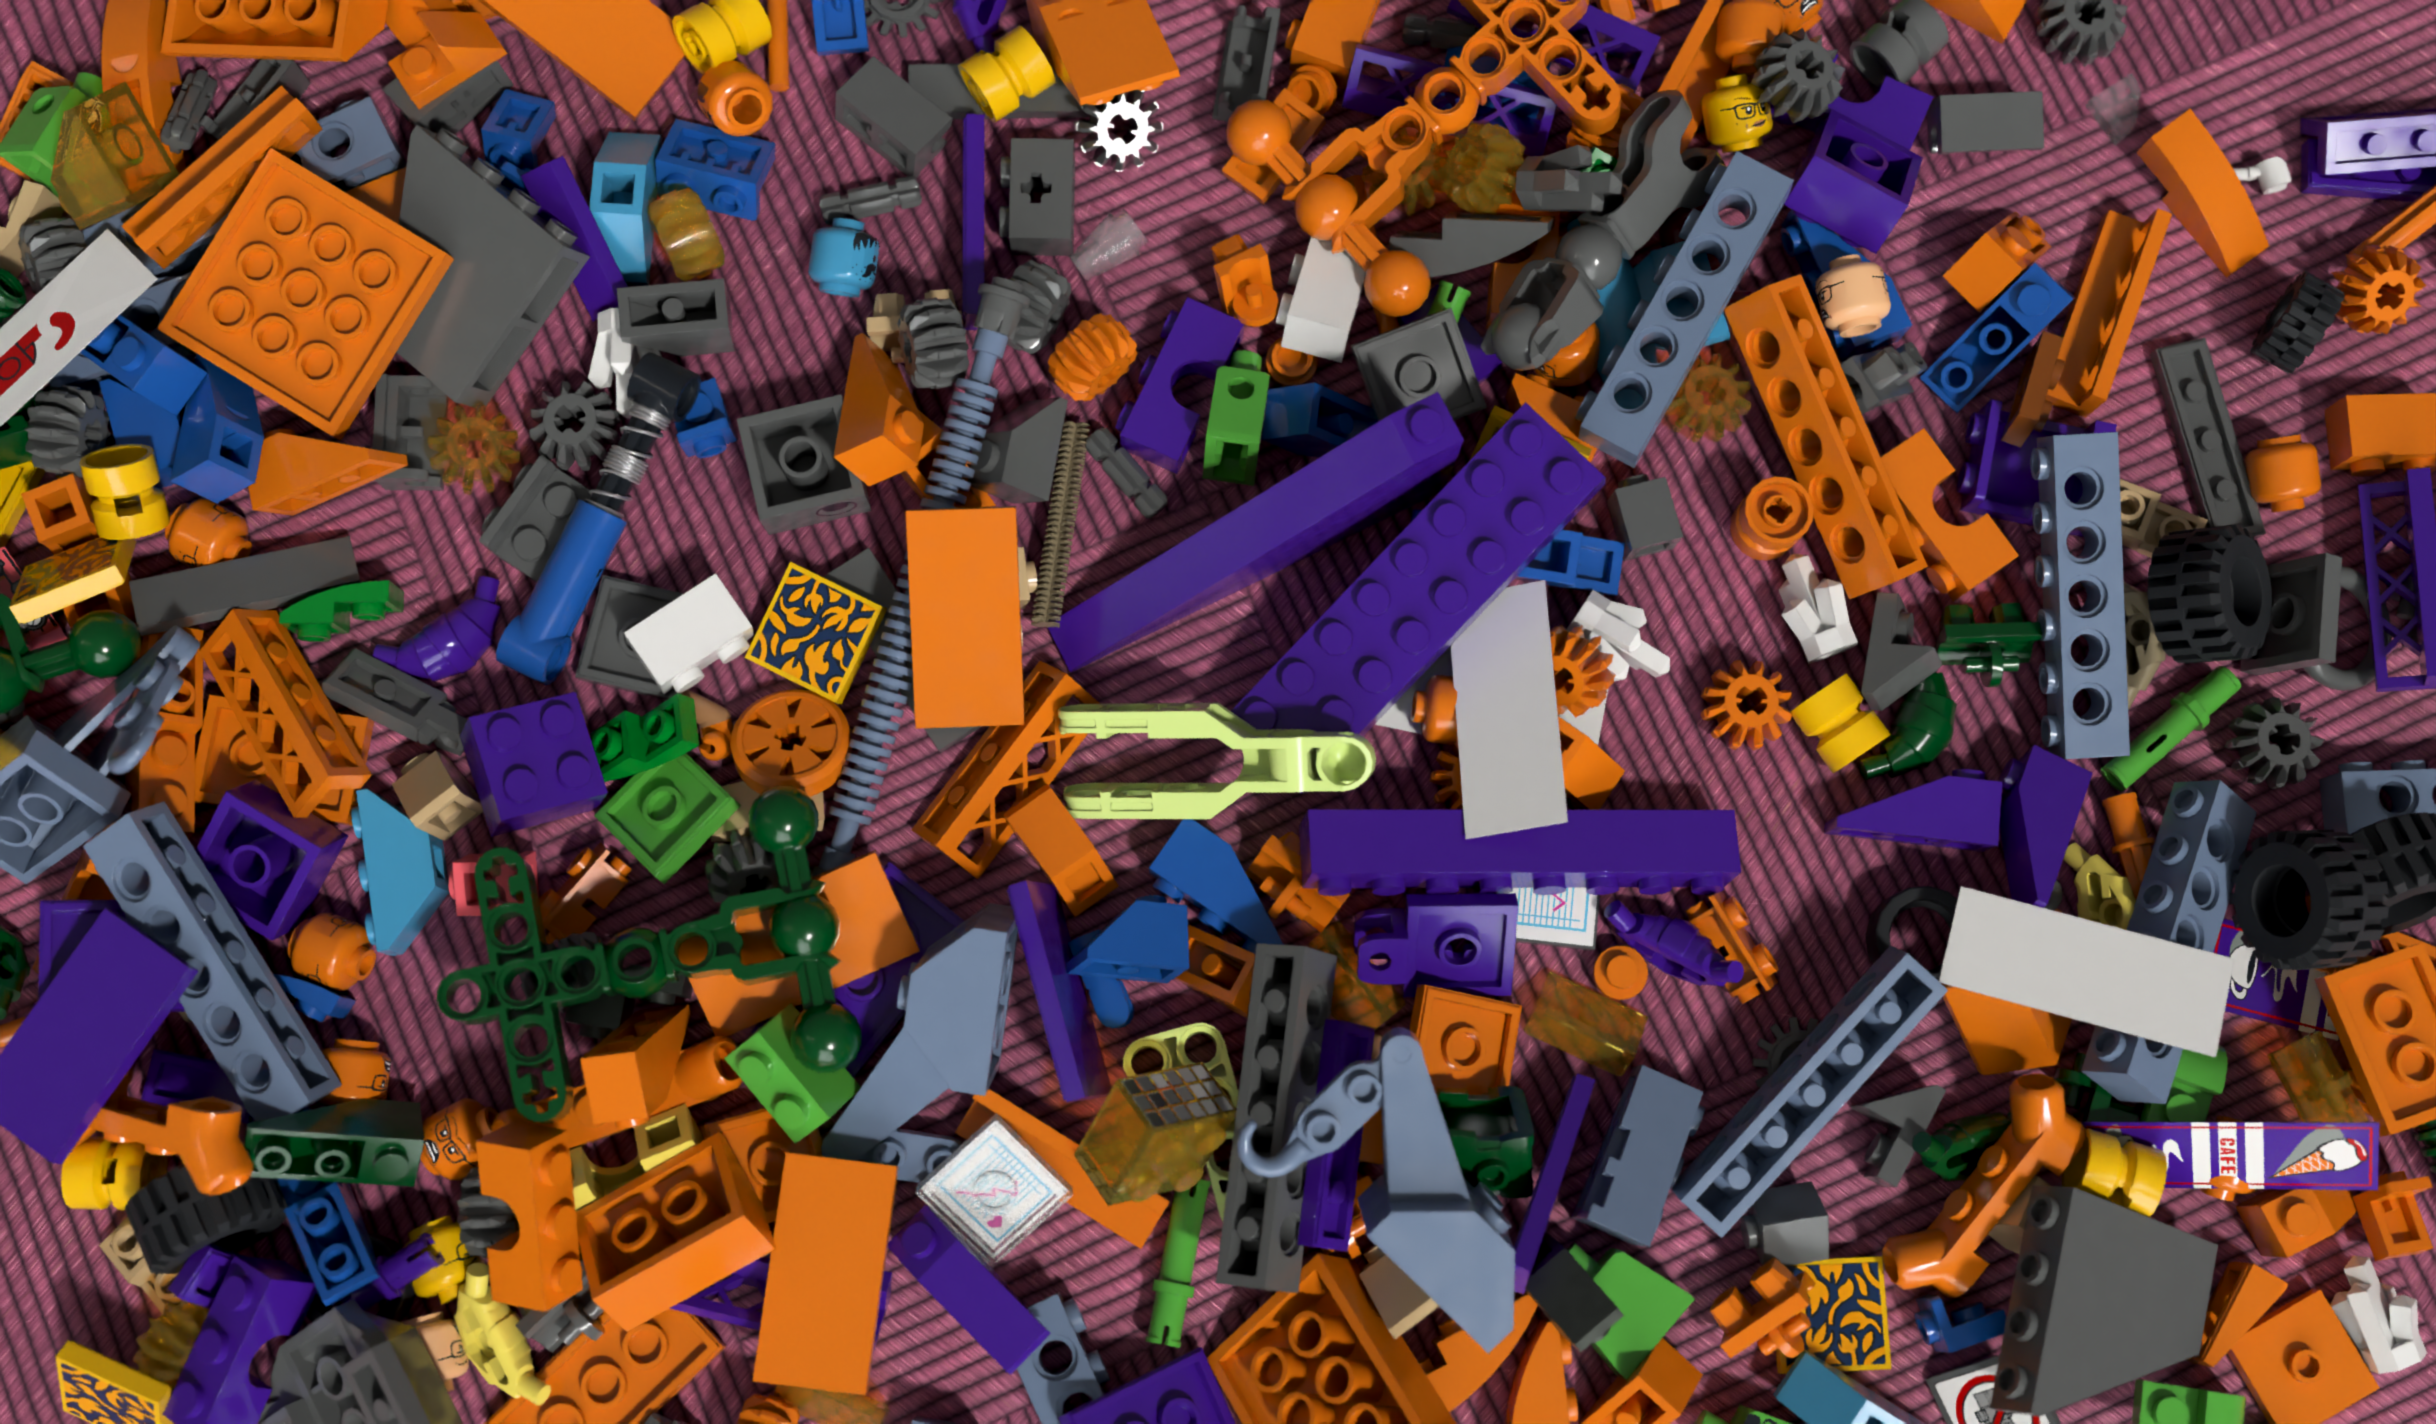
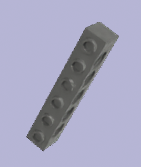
(1277, 1080)

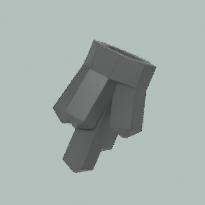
(1559, 185)

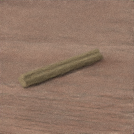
(1059, 525)

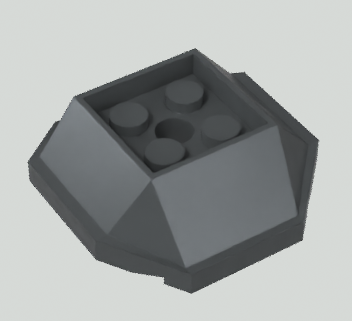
(356, 1372)

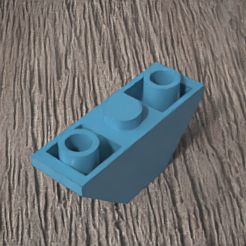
(621, 198)
(400, 870)
(1828, 1396)

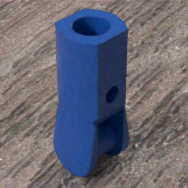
(1107, 994)

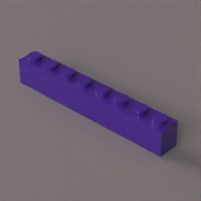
(1590, 851)

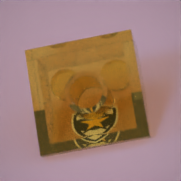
(108, 157)

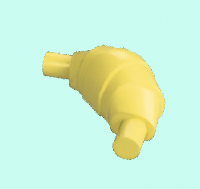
(2101, 890)
(494, 1340)

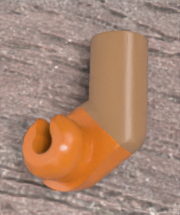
(714, 727)

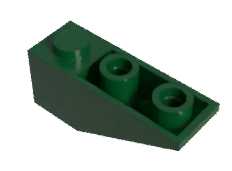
(341, 1143)

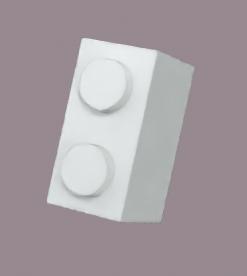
(1323, 302)
(690, 635)

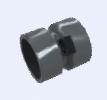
(1901, 42)

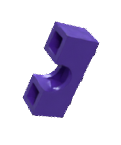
(1892, 112)
(1195, 344)
(252, 1306)

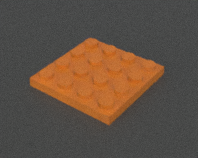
(305, 294)

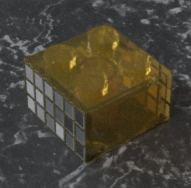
(1155, 1133)

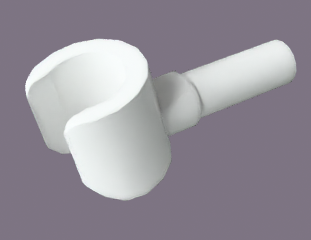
(2271, 174)

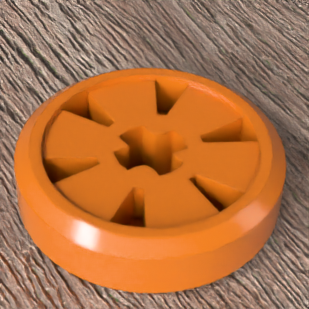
(777, 719)

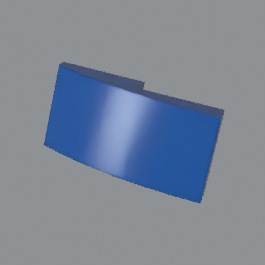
(314, 999)

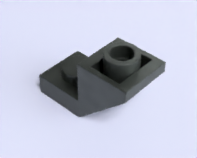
(607, 1013)
(1570, 1296)

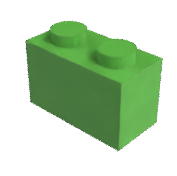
(789, 1091)

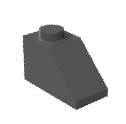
(677, 317)
(1021, 452)

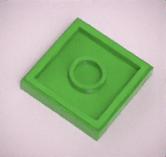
(667, 814)

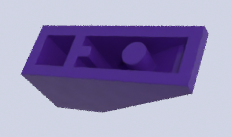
(1945, 813)
(2037, 820)
(968, 1289)

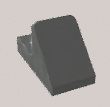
(1891, 664)
(1904, 1117)

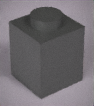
(1644, 516)
(1788, 1225)

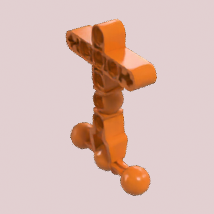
(1331, 207)

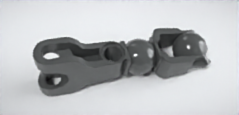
(1559, 295)

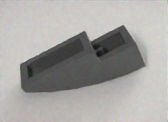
(1471, 240)

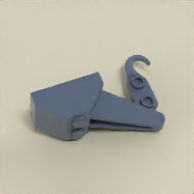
(58, 795)
(948, 1040)
(1422, 1207)

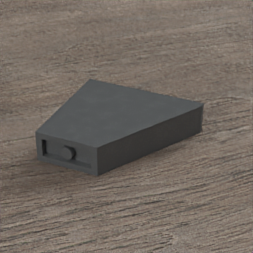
(503, 274)
(2097, 1301)

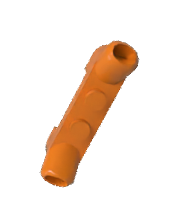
(698, 1079)
(198, 1129)
(2036, 1138)

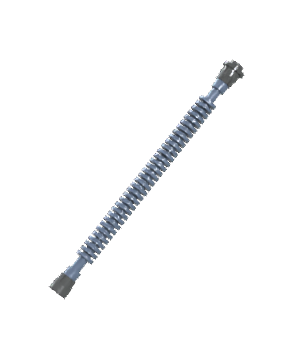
(996, 324)

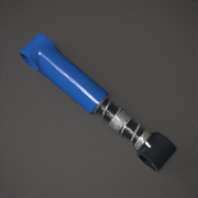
(540, 637)

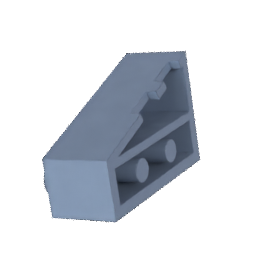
(1640, 1157)

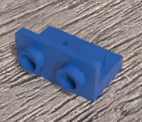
(715, 165)

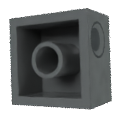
(795, 469)

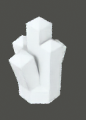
(613, 357)
(1815, 610)
(1620, 636)
(2378, 1319)

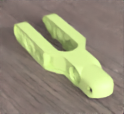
(1272, 760)

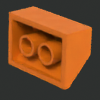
(671, 1233)

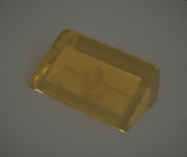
(1352, 998)
(1586, 1024)
(833, 1406)

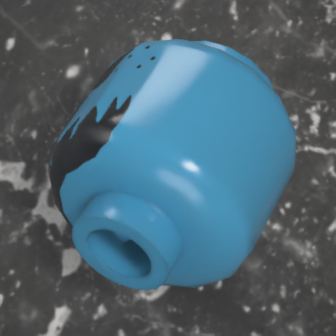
(843, 258)

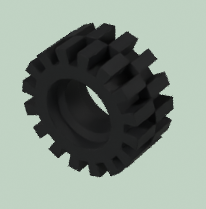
(2297, 322)

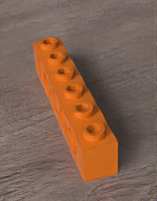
(1825, 436)

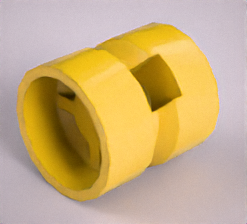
(720, 31)
(1010, 71)
(125, 491)
(1839, 723)
(107, 1173)
(2123, 1175)

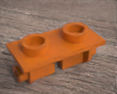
(590, 878)
(1726, 927)

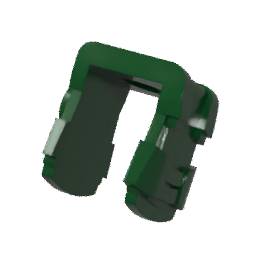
(1491, 1138)

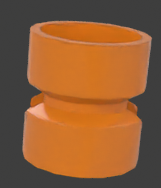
(1771, 518)

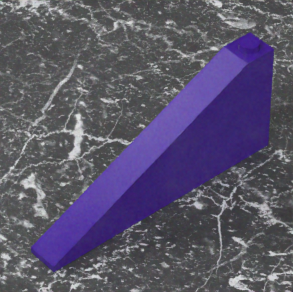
(1325, 502)

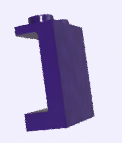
(2000, 474)

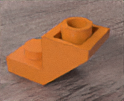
(1061, 850)

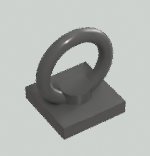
(2306, 622)

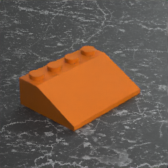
(1324, 1358)

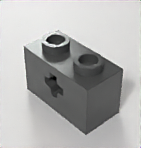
(1045, 168)

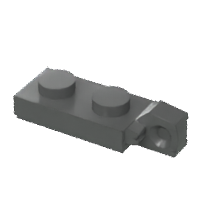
(395, 701)

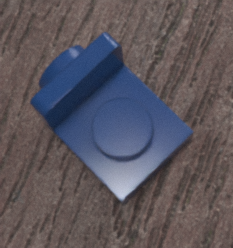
(516, 129)
(707, 425)
(1969, 1325)

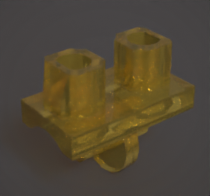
(2316, 1081)

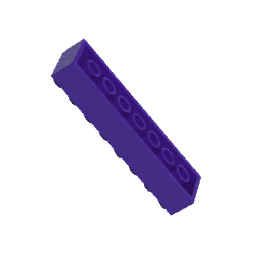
(1428, 583)

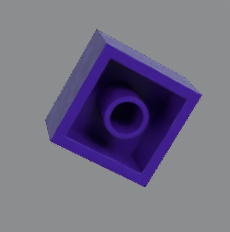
(1853, 182)
(533, 763)
(267, 858)

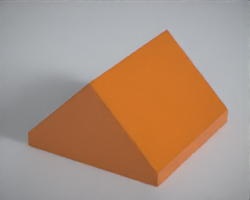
(2004, 1033)

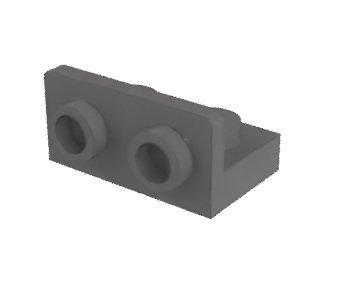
(532, 517)

